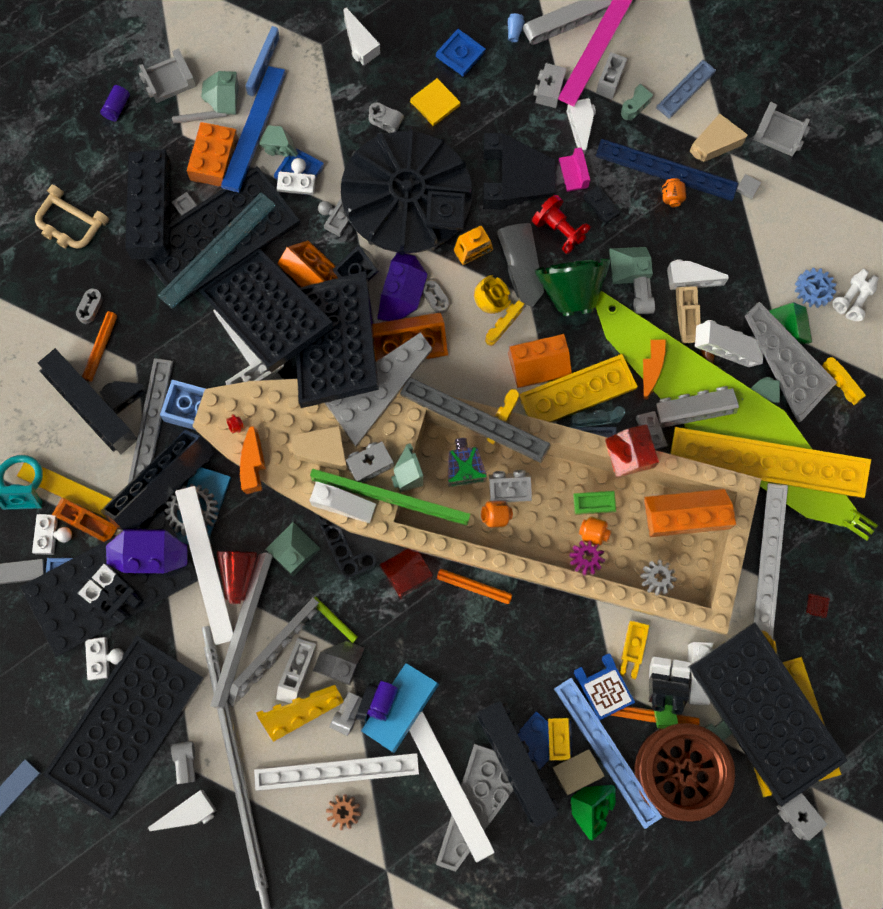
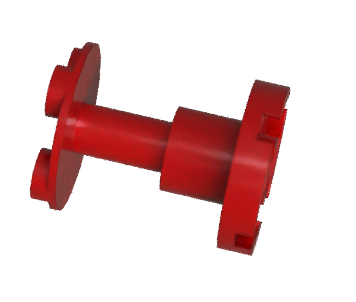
(557, 220)

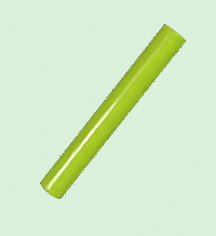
(336, 621)

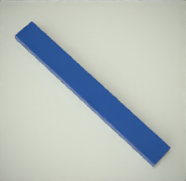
(253, 129)

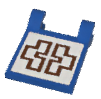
(605, 689)

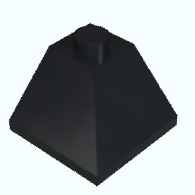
(356, 262)

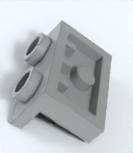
(510, 487)

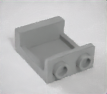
(167, 77)
(781, 131)

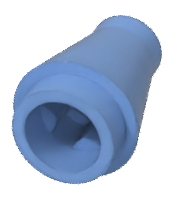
(515, 26)

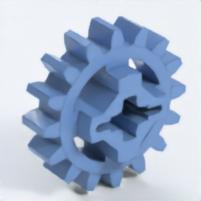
(812, 288)

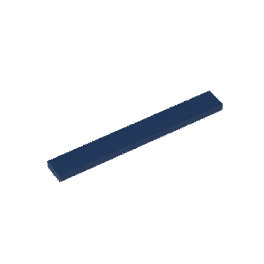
(666, 169)

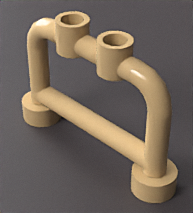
(63, 239)

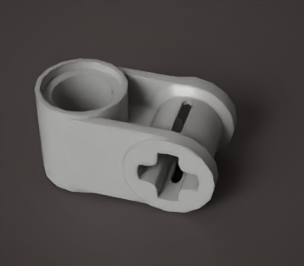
(385, 117)

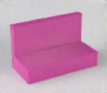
(575, 171)

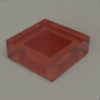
(817, 606)

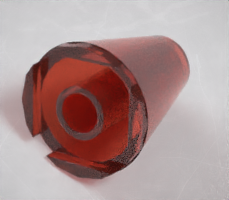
(236, 573)

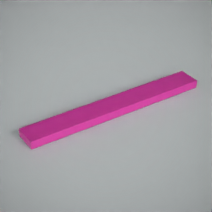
(594, 51)

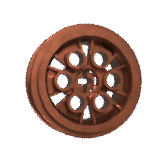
(718, 779)

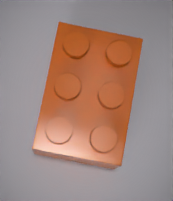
(212, 153)

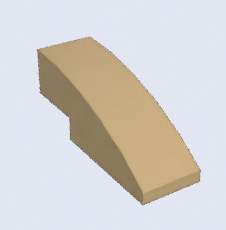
(688, 312)

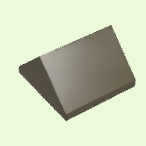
(577, 772)

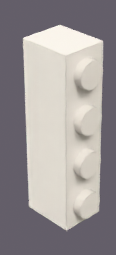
(728, 344)

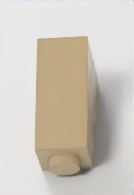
(718, 139)
(319, 448)

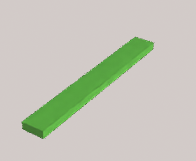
(390, 497)

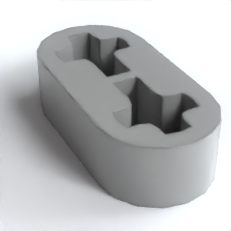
(439, 294)
(86, 304)

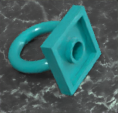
(17, 495)

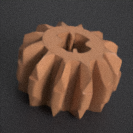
(349, 807)

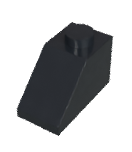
(122, 394)

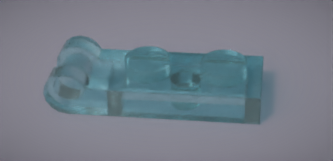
(597, 417)

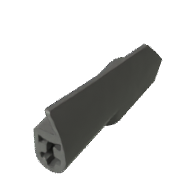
(522, 261)

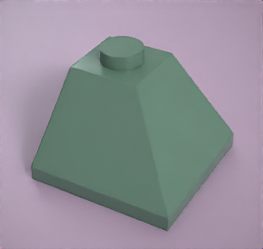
(629, 264)
(292, 549)

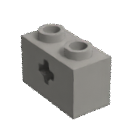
(611, 75)
(550, 85)
(363, 471)
(811, 823)

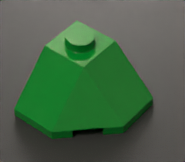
(591, 808)

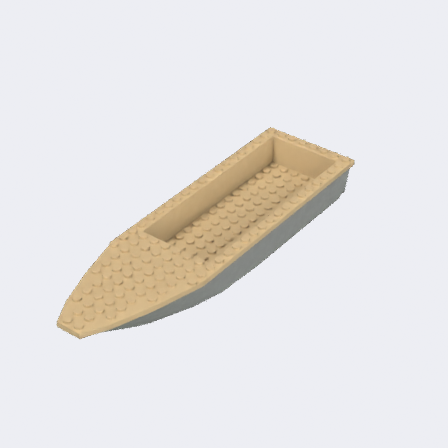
(541, 532)

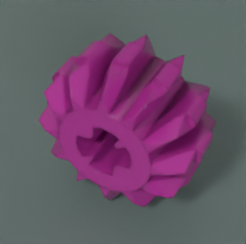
(589, 551)

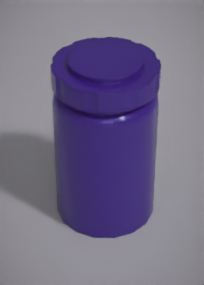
(115, 103)
(382, 701)

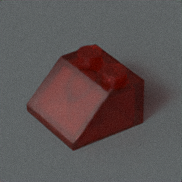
(632, 451)
(406, 572)

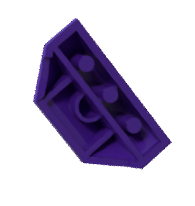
(402, 288)
(146, 552)

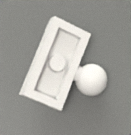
(296, 181)
(47, 533)
(98, 658)

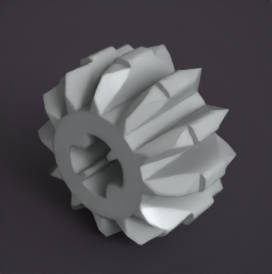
(664, 572)

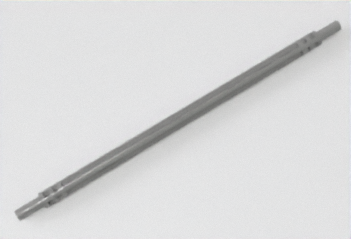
(237, 775)

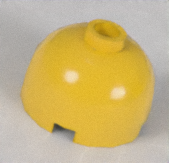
(492, 295)

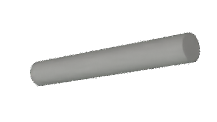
(197, 116)

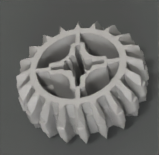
(208, 515)

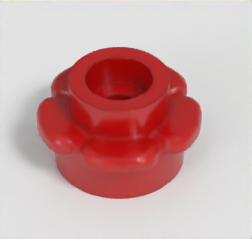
(234, 424)

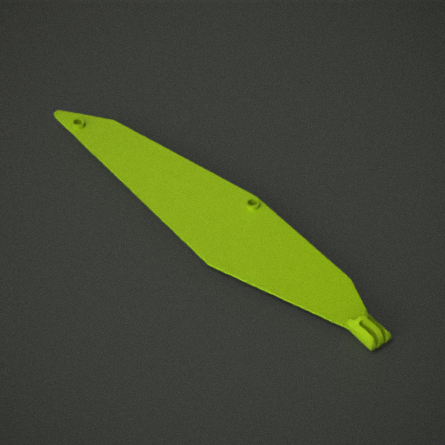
(756, 417)

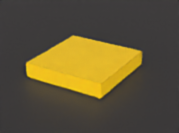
(435, 102)

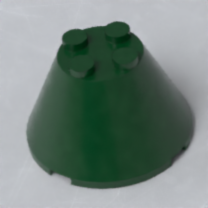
(574, 284)

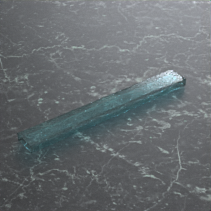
(216, 251)

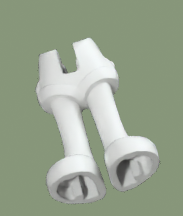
(865, 288)

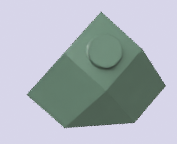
(221, 91)
(407, 471)

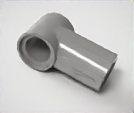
(643, 300)
(345, 717)
(183, 756)

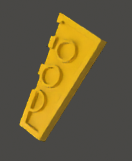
(303, 710)

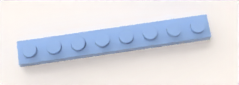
(607, 752)

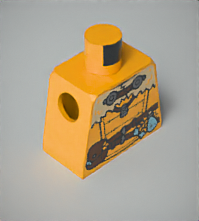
(474, 244)

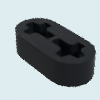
(366, 702)

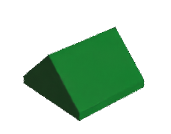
(795, 321)

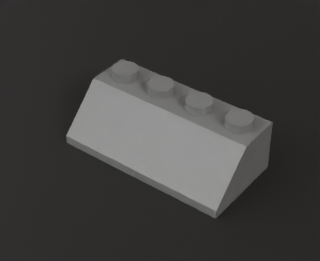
(697, 407)

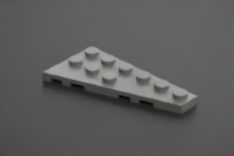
(800, 375)
(361, 411)
(266, 658)
(487, 791)

